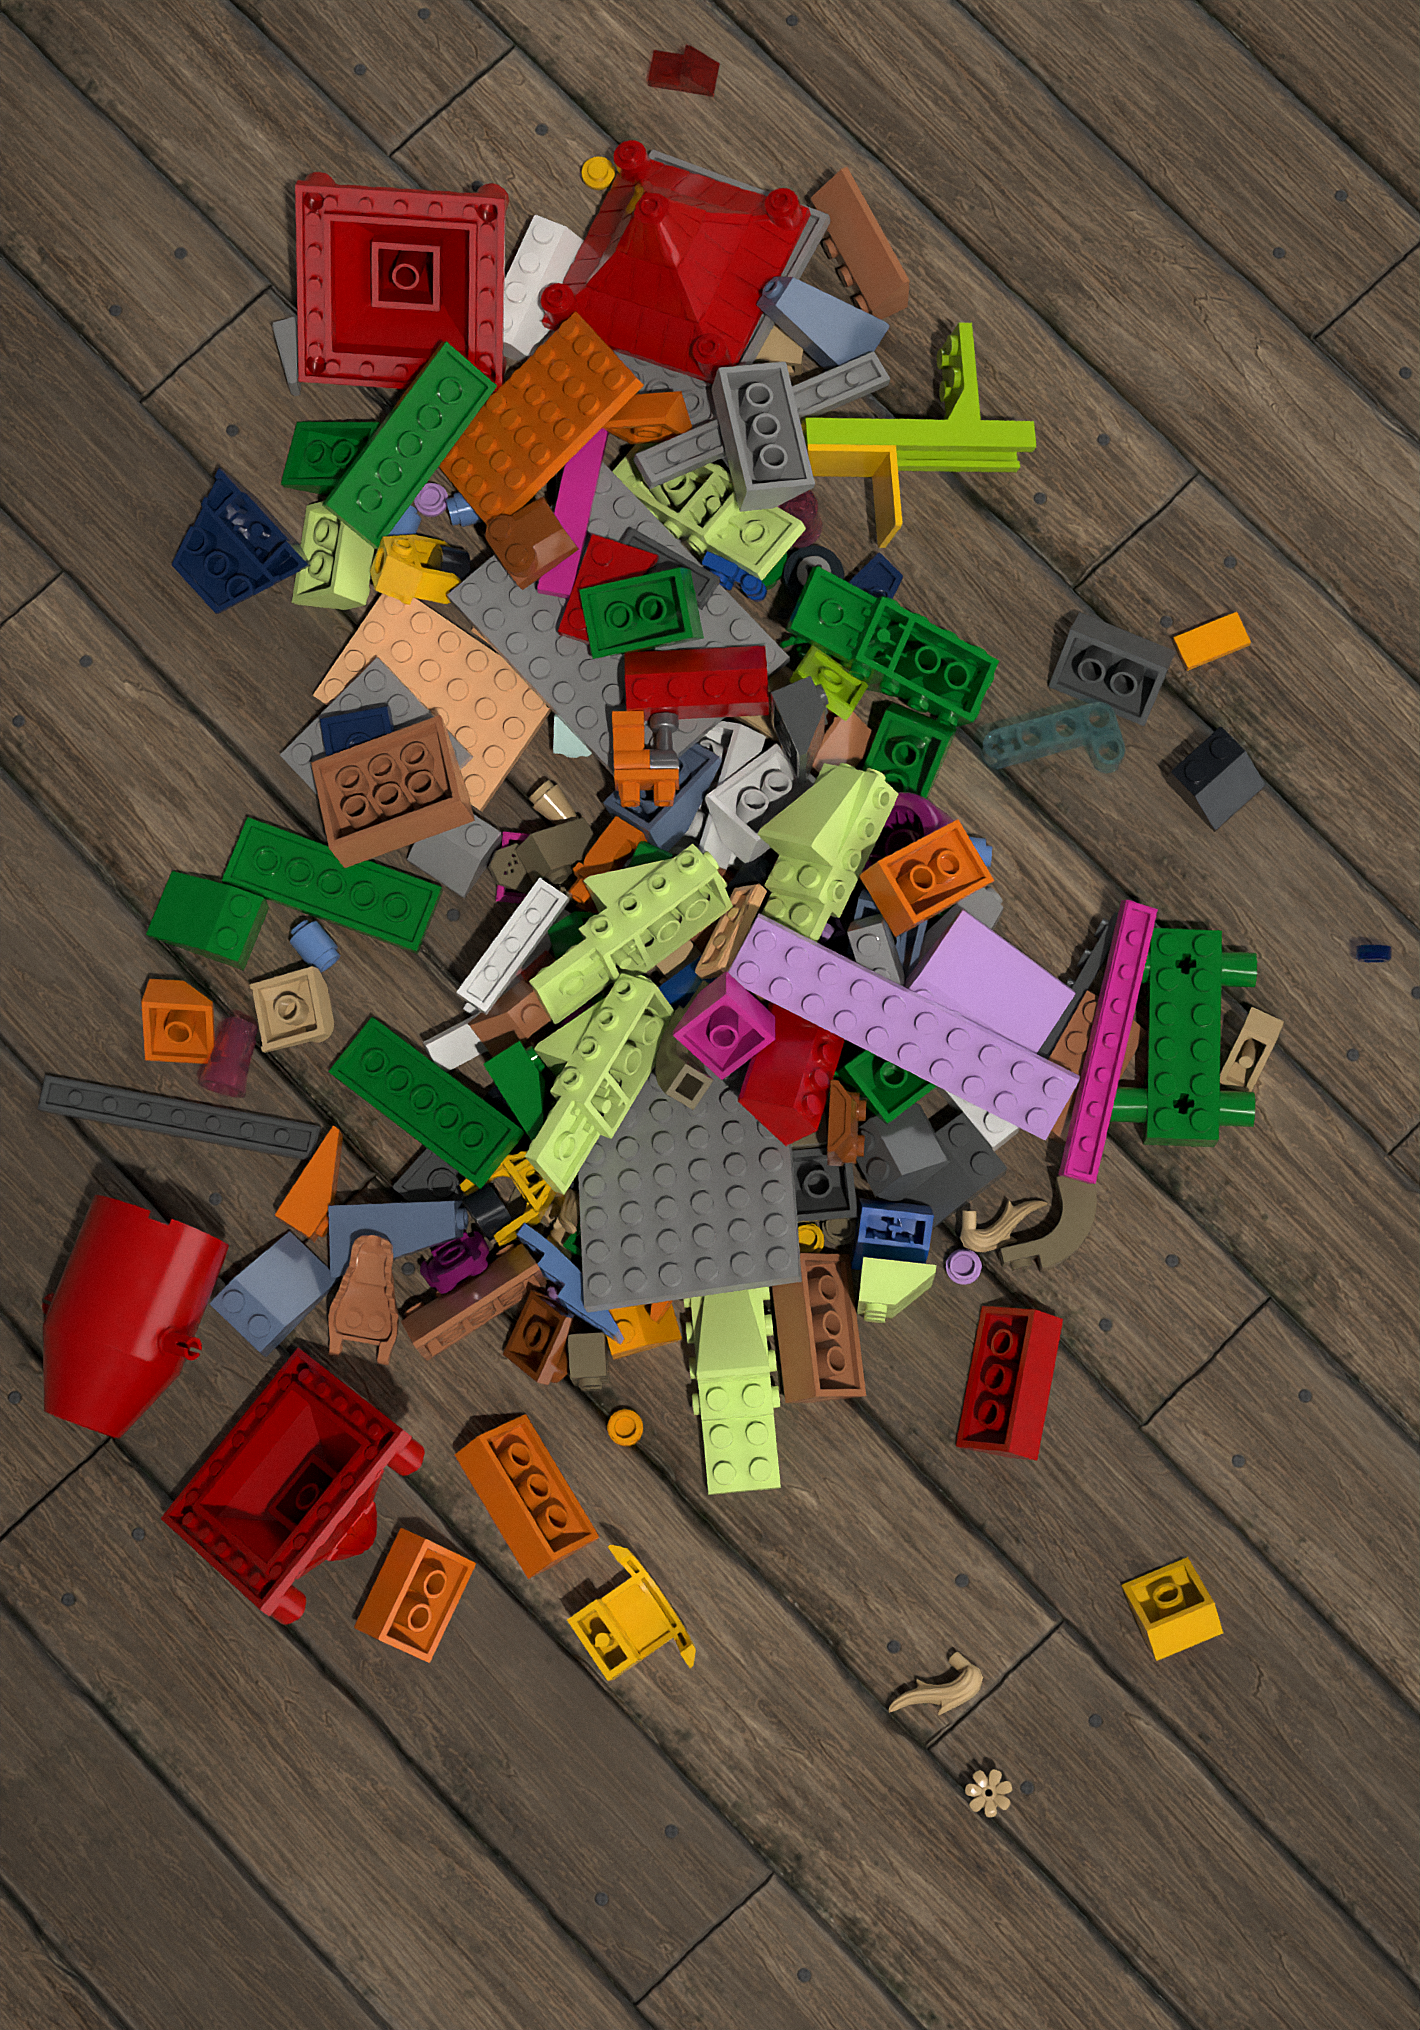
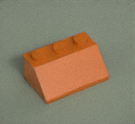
(415, 1595)

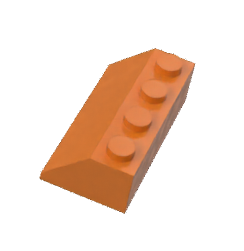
(526, 1495)

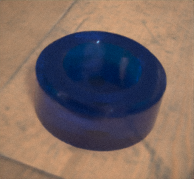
(1373, 953)

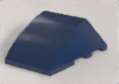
(236, 547)

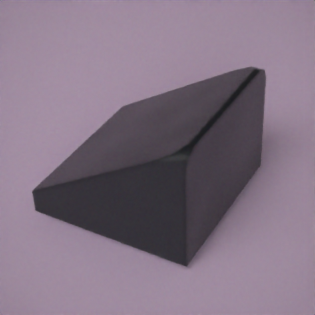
(839, 939)

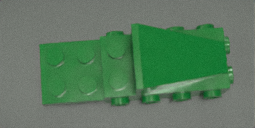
(893, 648)

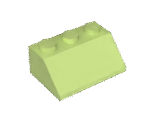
(337, 560)
(891, 1287)

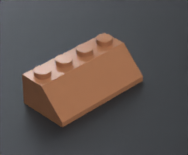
(861, 248)
(1071, 1054)
(819, 1332)

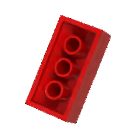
(698, 682)
(791, 1077)
(1009, 1382)

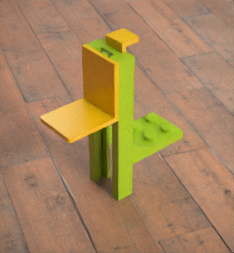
(892, 445)

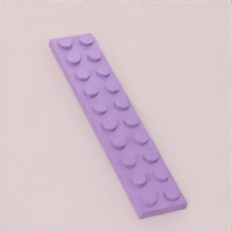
(902, 1027)

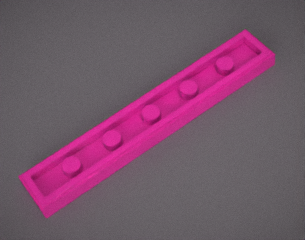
(574, 512)

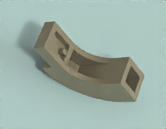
(677, 1069)
(1077, 1215)

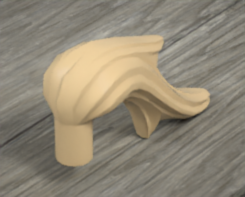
(567, 1210)
(998, 1233)
(945, 1695)

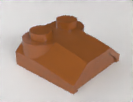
(529, 542)
(843, 1136)
(541, 1339)

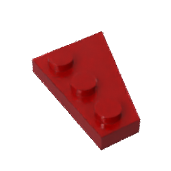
(602, 564)

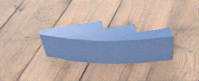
(566, 1275)

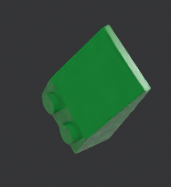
(323, 453)
(641, 613)
(909, 750)
(209, 919)
(522, 1085)

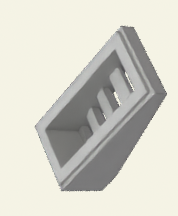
(287, 340)

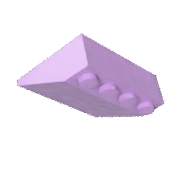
(990, 983)

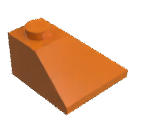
(177, 1023)

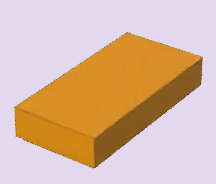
(1211, 641)

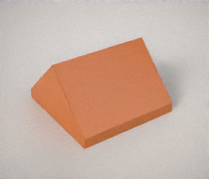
(651, 418)

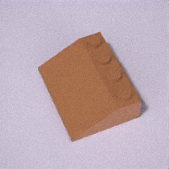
(391, 792)
(473, 1301)

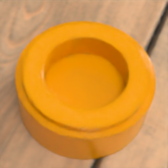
(625, 1427)

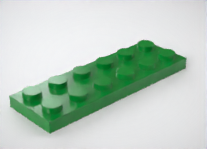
(409, 445)
(313, 881)
(427, 1102)

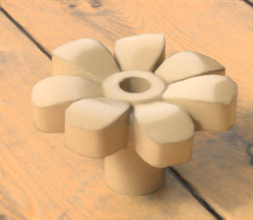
(997, 1788)

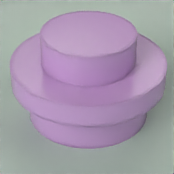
(431, 500)
(963, 1266)

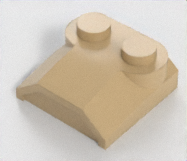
(293, 1009)

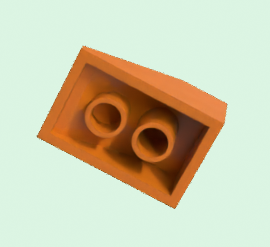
(926, 877)

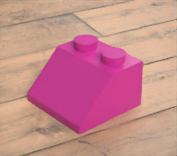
(725, 1026)

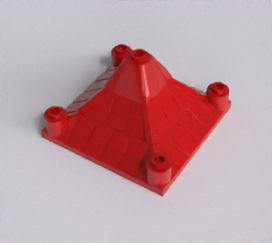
(677, 265)
(394, 278)
(292, 1486)

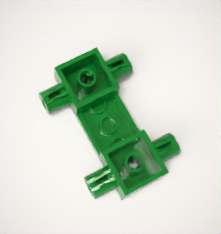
(1186, 1041)

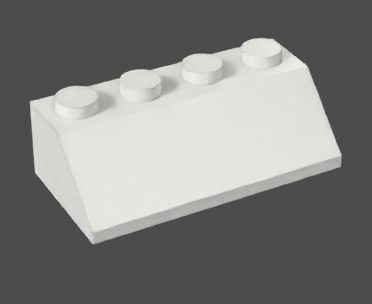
(540, 262)
(736, 748)

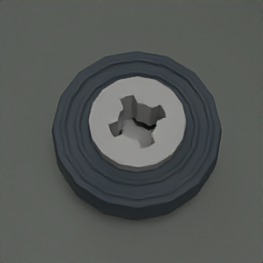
(802, 561)

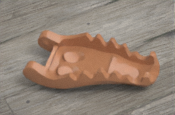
(366, 1300)

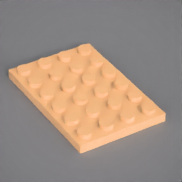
(453, 677)

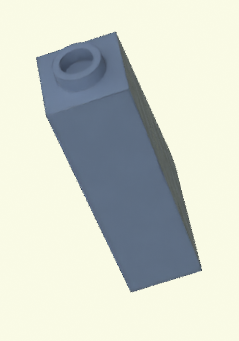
(821, 323)
(405, 1225)

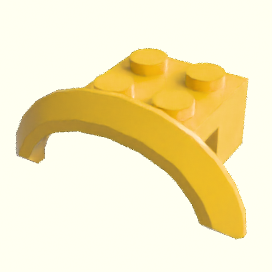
(630, 1622)

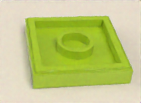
(839, 686)

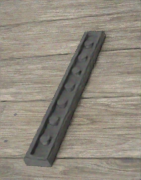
(179, 1118)

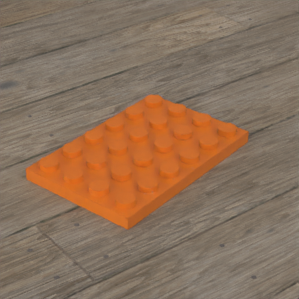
(539, 420)

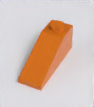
(308, 1200)

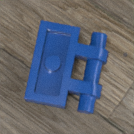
(732, 575)

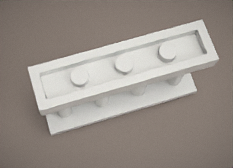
(514, 948)

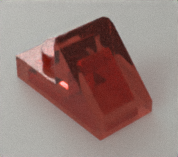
(684, 73)

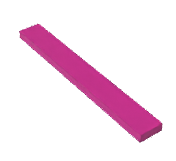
(1108, 1042)

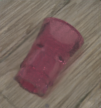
(805, 509)
(230, 1059)

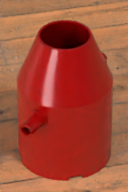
(125, 1315)

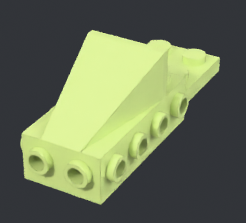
(706, 516)
(824, 846)
(633, 909)
(590, 1059)
(735, 1389)

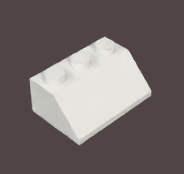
(752, 800)

